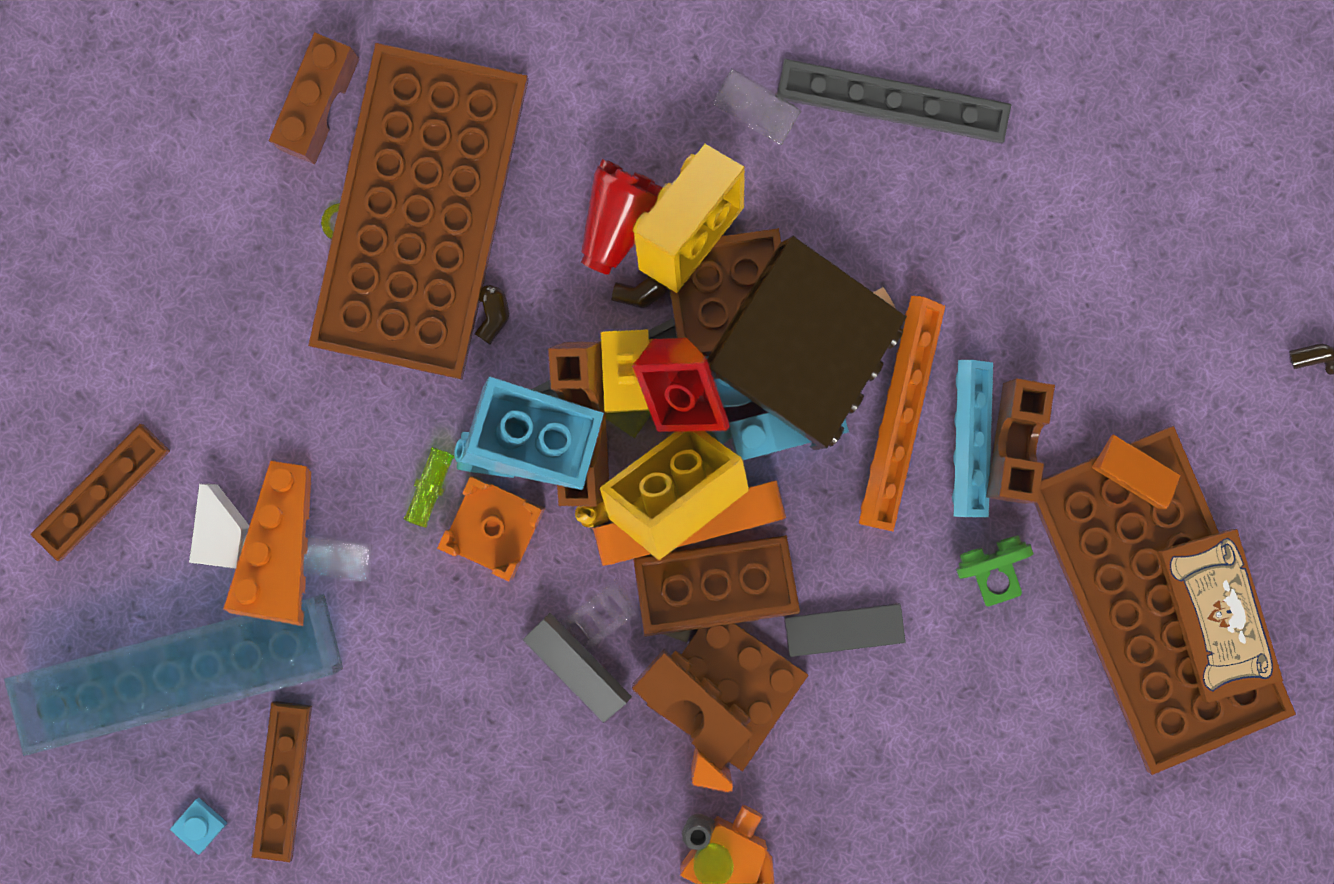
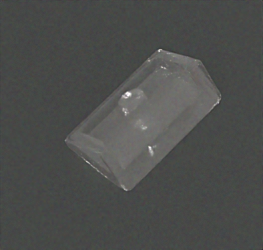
(338, 558)

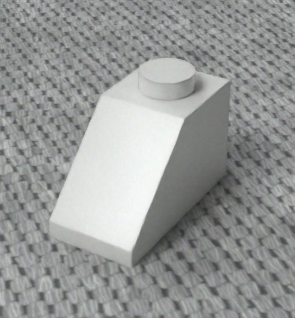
(217, 529)

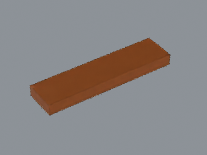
(100, 492)
(281, 781)

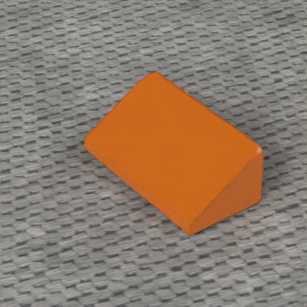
(1137, 472)
(708, 775)

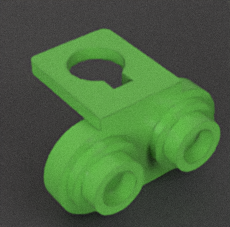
(979, 565)

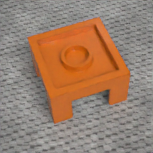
(492, 527)

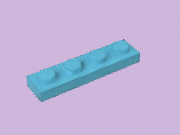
(973, 438)

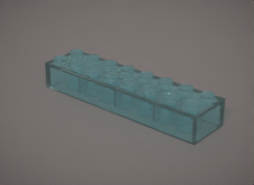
(170, 676)

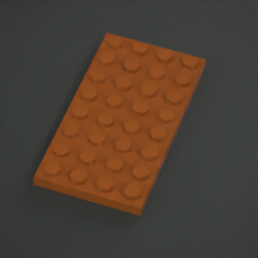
(418, 211)
(1113, 569)

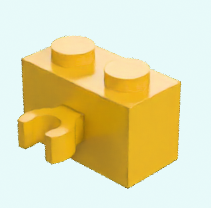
(620, 383)

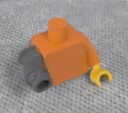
(749, 853)

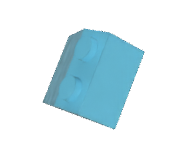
(531, 435)

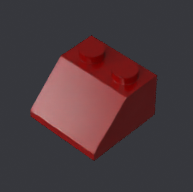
(679, 387)

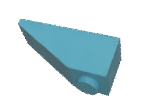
(765, 435)

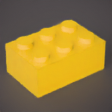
(689, 217)
(674, 490)

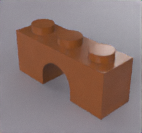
(321, 76)
(1014, 464)
(722, 728)

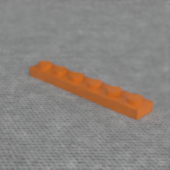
(902, 413)

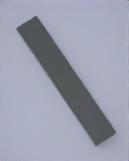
(894, 101)

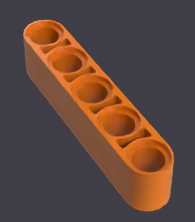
(755, 508)

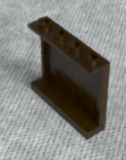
(806, 342)

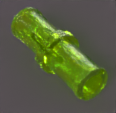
(429, 487)

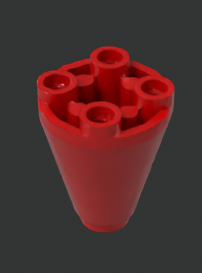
(613, 210)

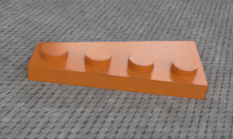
(271, 563)

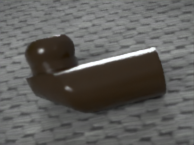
(639, 296)
(496, 313)
(1313, 355)

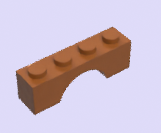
(578, 379)

